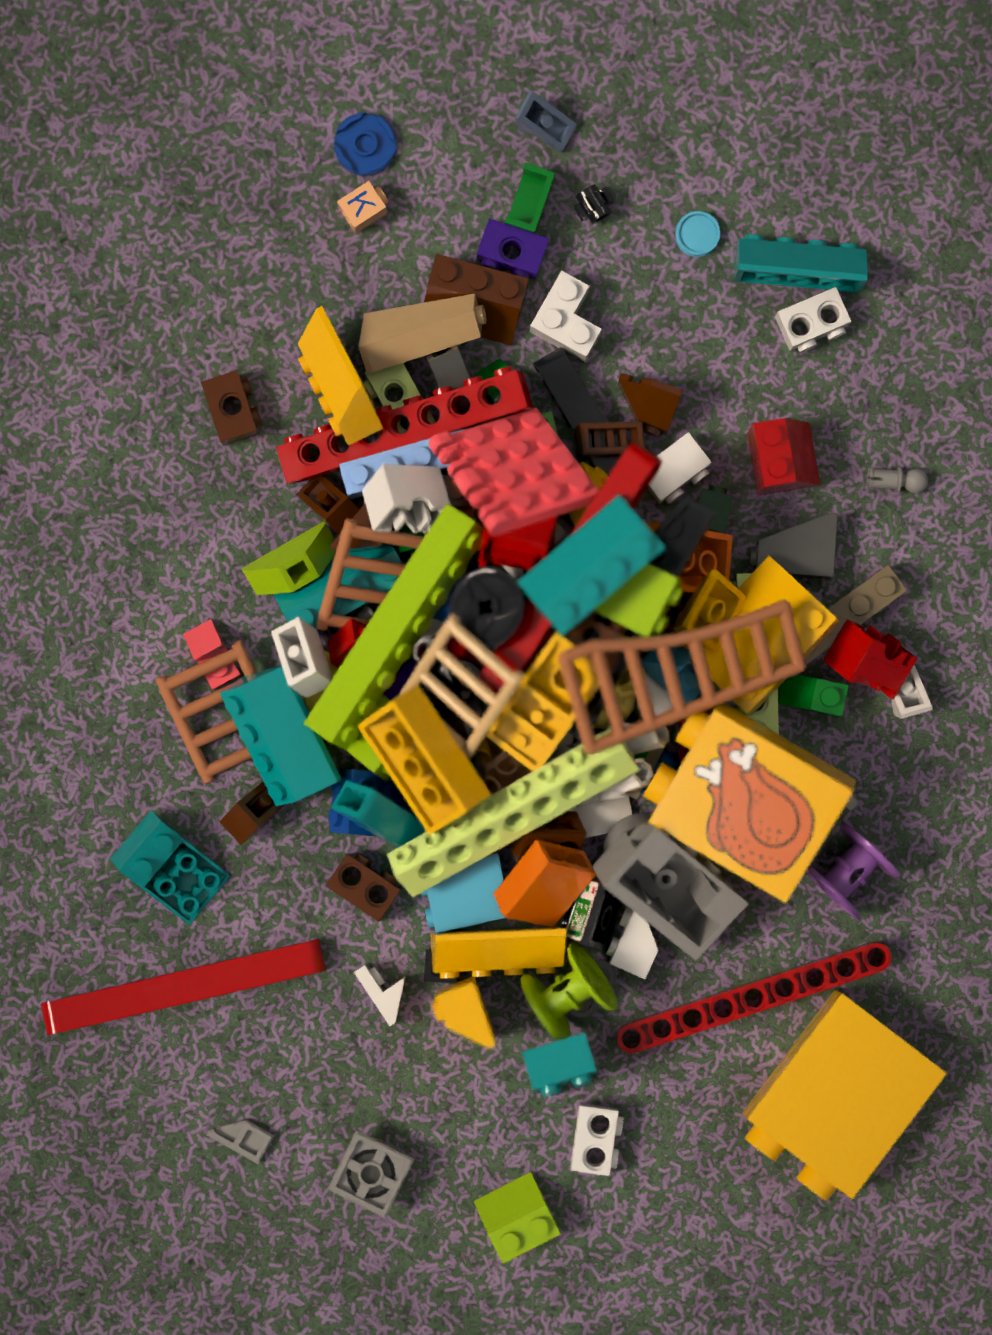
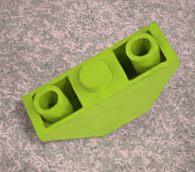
(292, 563)

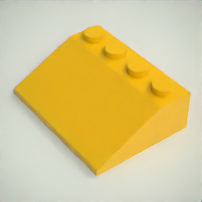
(812, 620)

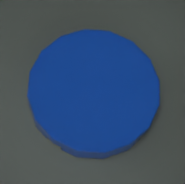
(362, 153)

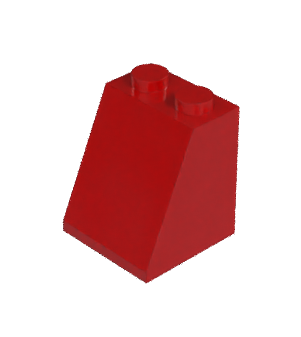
(782, 455)

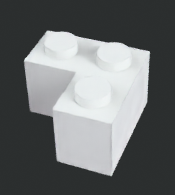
(558, 320)

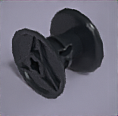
(489, 605)

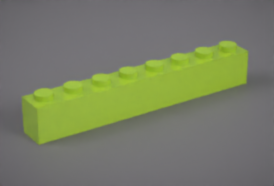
(396, 627)

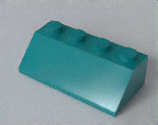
(800, 265)
(590, 565)
(308, 599)
(273, 729)

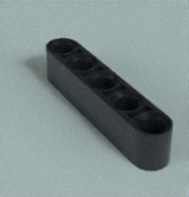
(573, 399)

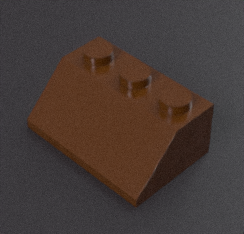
(496, 290)

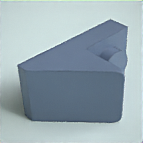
(544, 121)

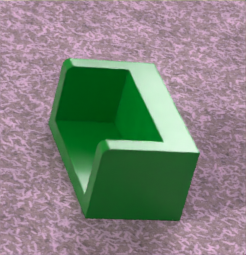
(531, 198)

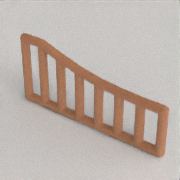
(663, 643)

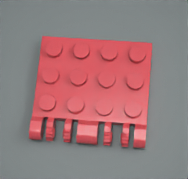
(514, 471)

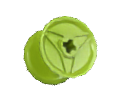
(585, 982)

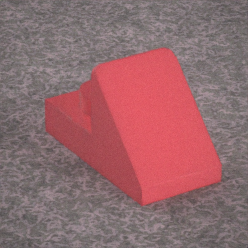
(205, 644)

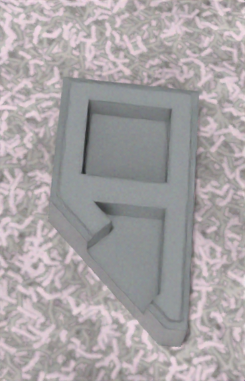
(243, 1138)

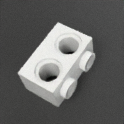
(810, 314)
(587, 1138)

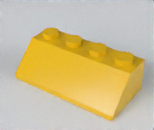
(336, 380)
(424, 760)
(498, 950)
(464, 1011)

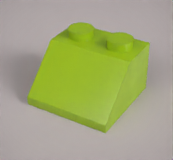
(517, 1217)

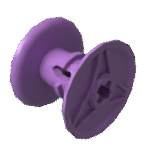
(858, 858)

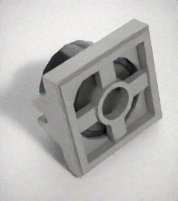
(371, 1173)

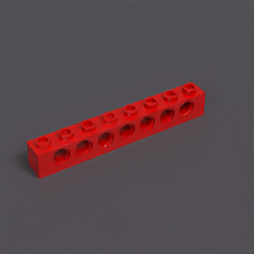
(514, 399)

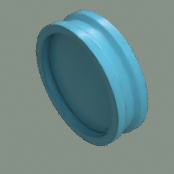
(697, 233)

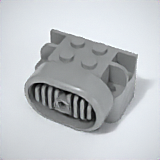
(667, 884)

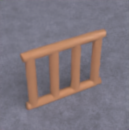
(343, 559)
(180, 714)

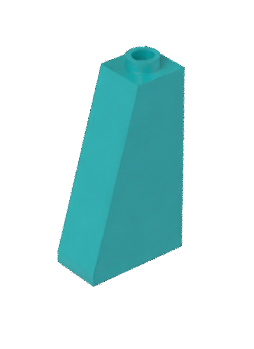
(377, 814)

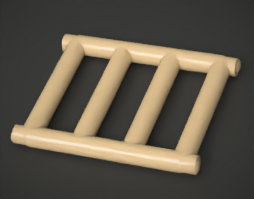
(496, 702)

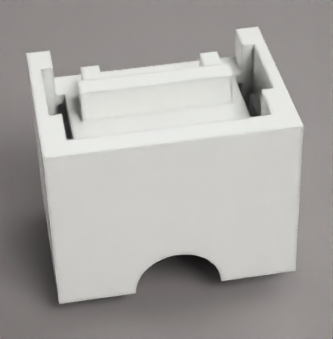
(405, 496)

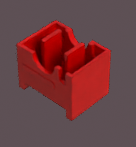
(520, 547)
(870, 658)

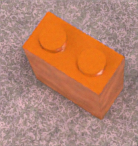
(544, 884)

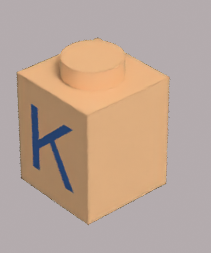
(363, 206)

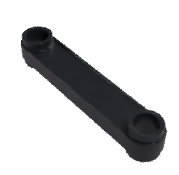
(443, 710)

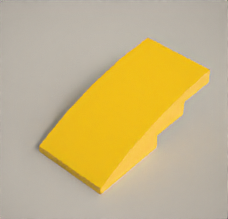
(541, 708)

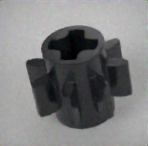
(593, 204)

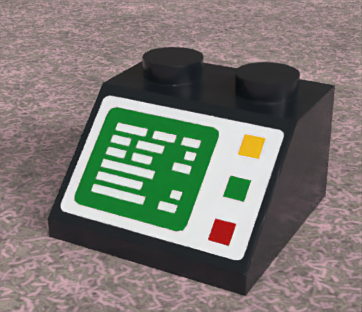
(593, 917)

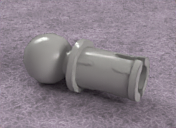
(913, 481)

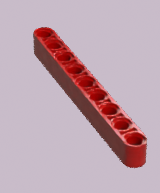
(629, 481)
(183, 987)
(769, 997)

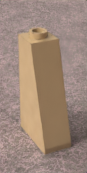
(418, 330)

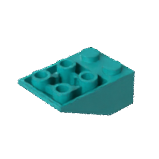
(169, 867)
(560, 1065)

